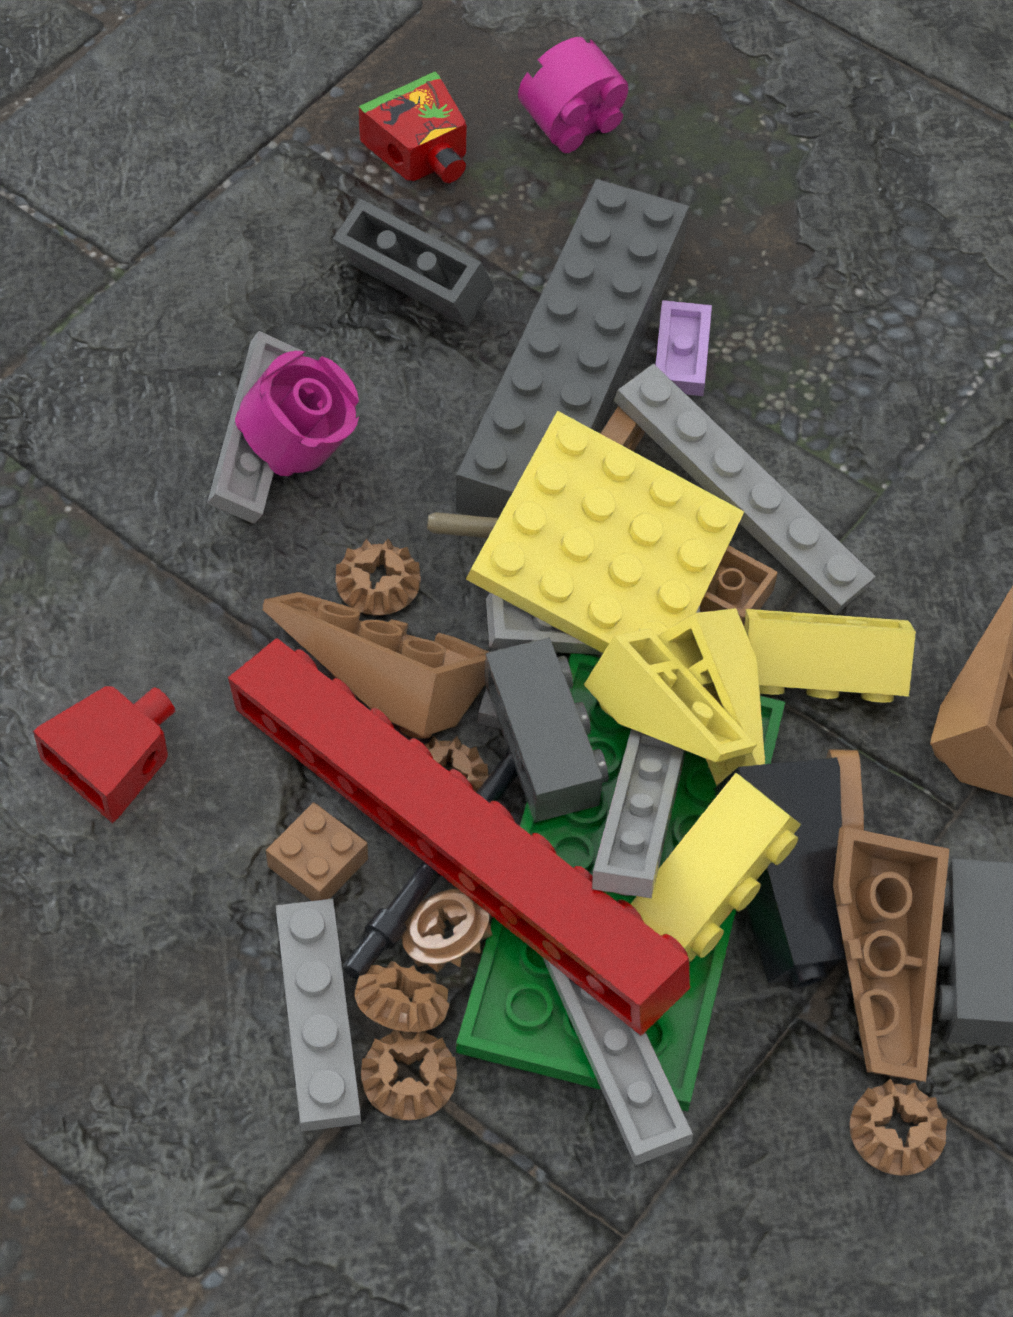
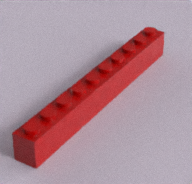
(464, 836)

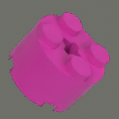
(574, 93)
(298, 412)

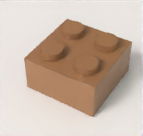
(739, 584)
(317, 854)

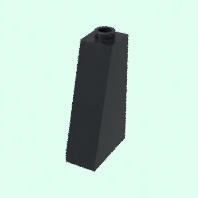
(796, 904)

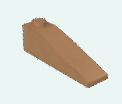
(406, 677)
(977, 714)
(891, 933)

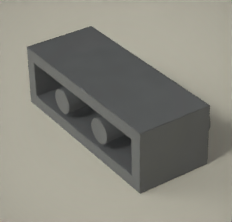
(414, 262)
(545, 729)
(977, 953)

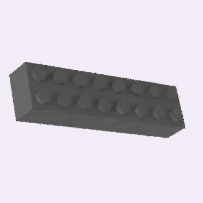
(577, 337)

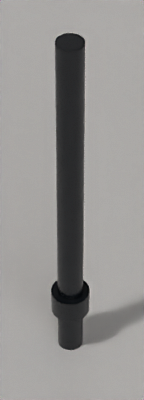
(389, 924)

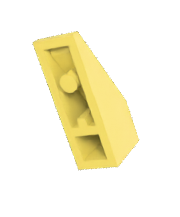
(723, 661)
(657, 695)

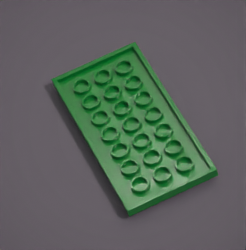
(514, 1004)

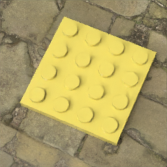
(603, 539)

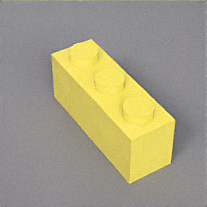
(831, 654)
(717, 866)

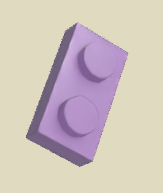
(684, 344)

